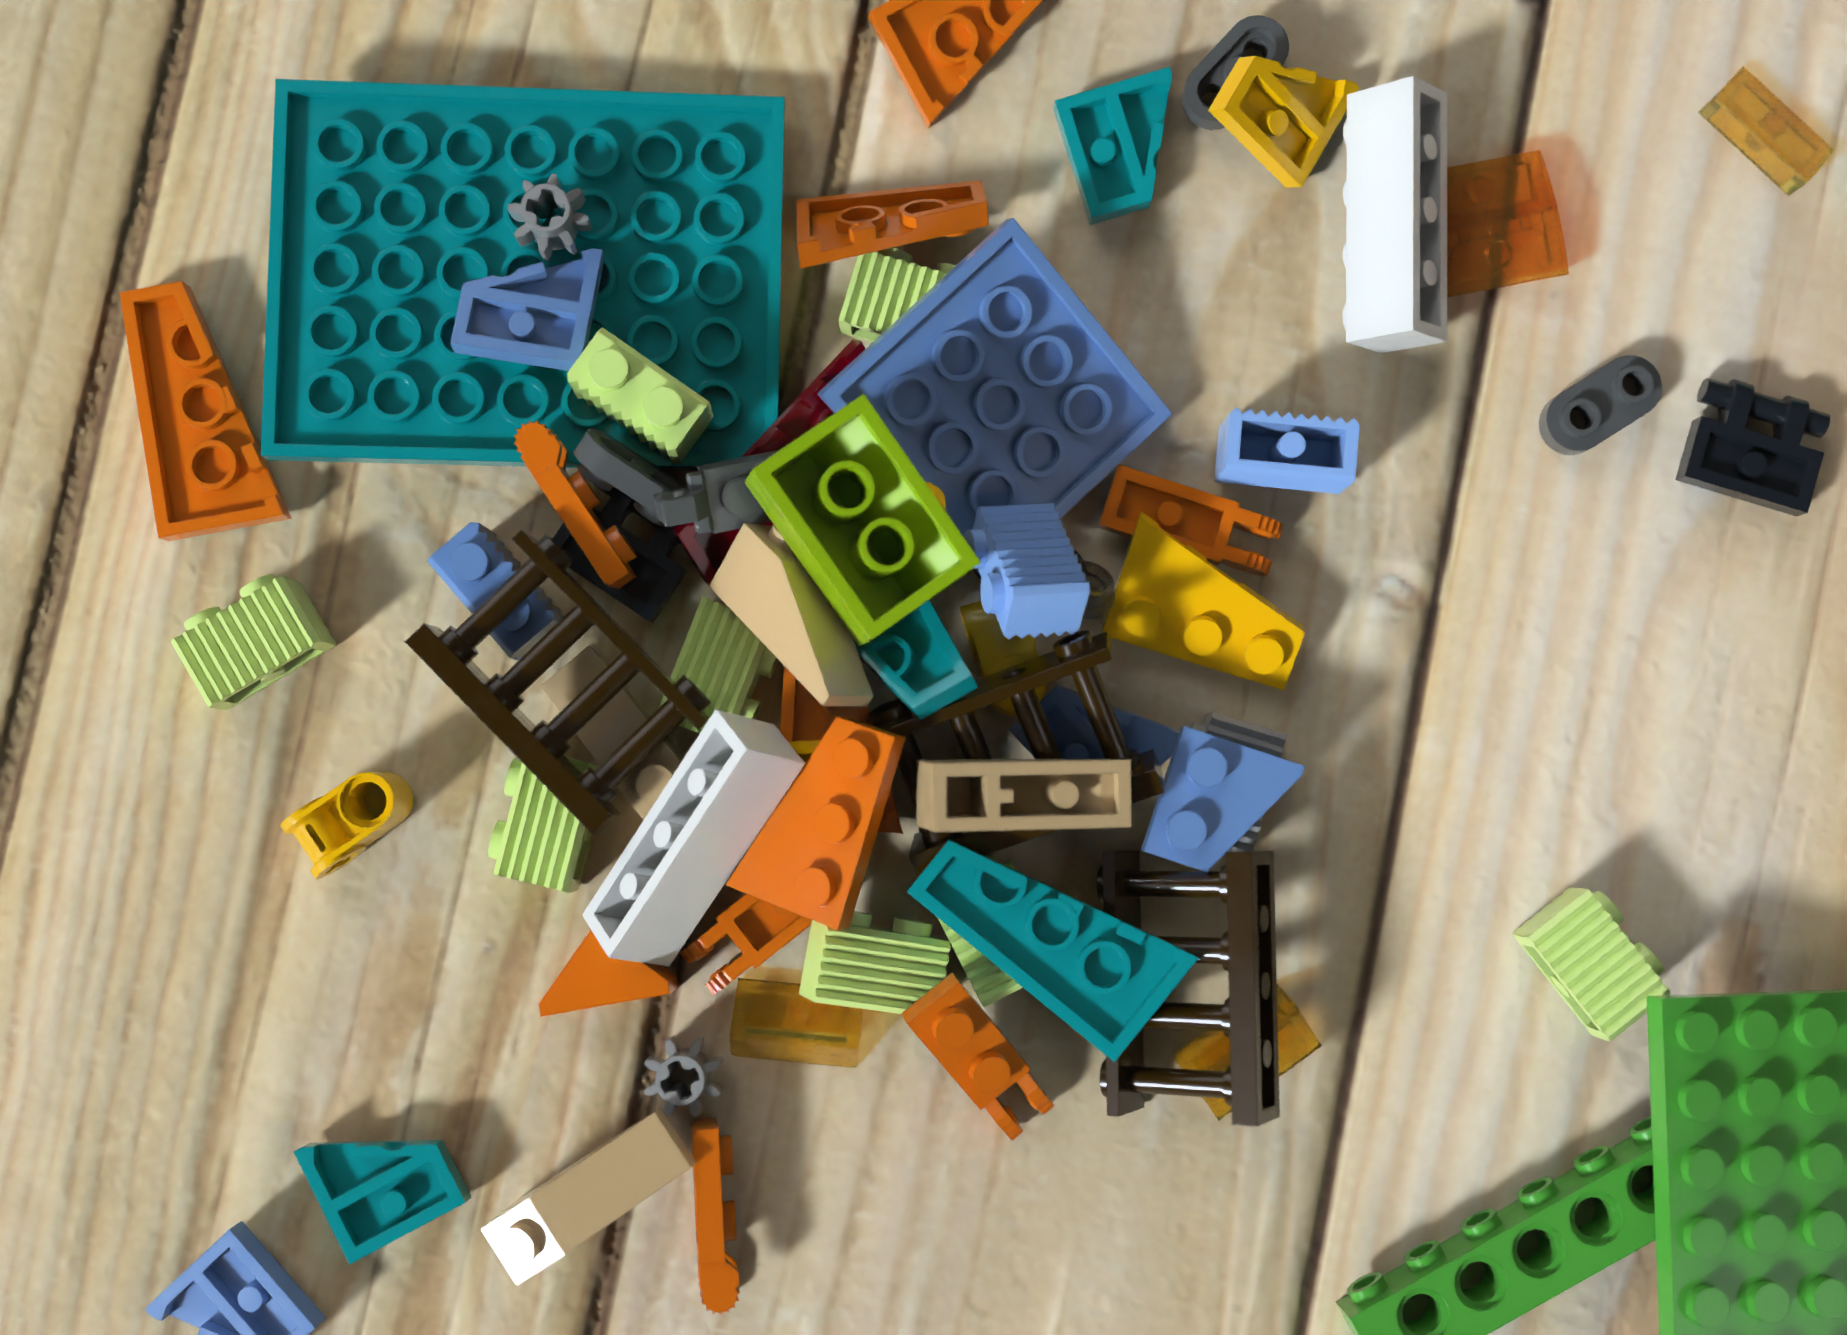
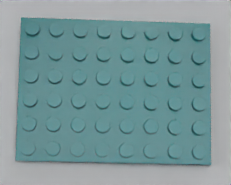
(405, 197)

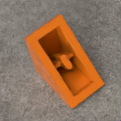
(597, 980)

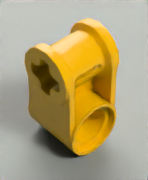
(994, 650)
(339, 824)

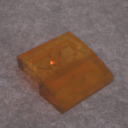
(1502, 224)

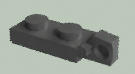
(714, 497)

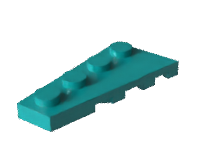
(919, 662)
(1065, 953)

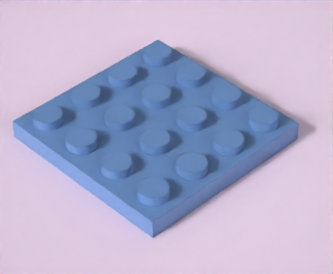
(1003, 385)

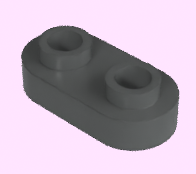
(1213, 70)
(1602, 403)
(612, 464)

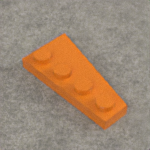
(193, 426)

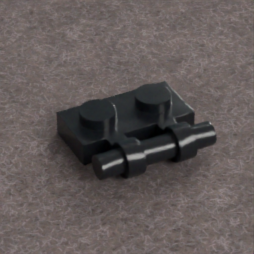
(1749, 464)
(655, 572)

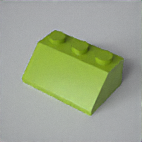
(861, 520)

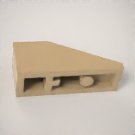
(791, 616)
(613, 727)
(1022, 794)
(587, 1196)

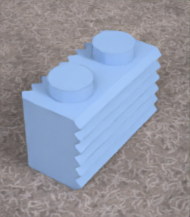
(1287, 451)
(1028, 570)

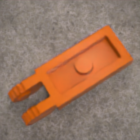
(574, 501)
(1188, 516)
(757, 931)
(974, 1051)
(713, 1217)

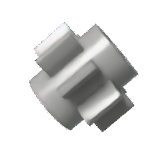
(537, 204)
(678, 1093)

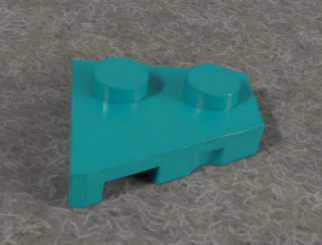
(1115, 142)
(380, 1188)

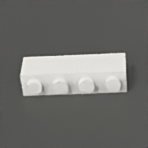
(1396, 216)
(692, 839)

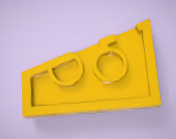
(1197, 613)

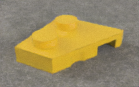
(1281, 114)

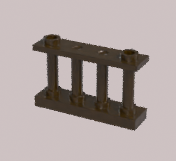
(1072, 656)
(498, 698)
(1245, 1017)

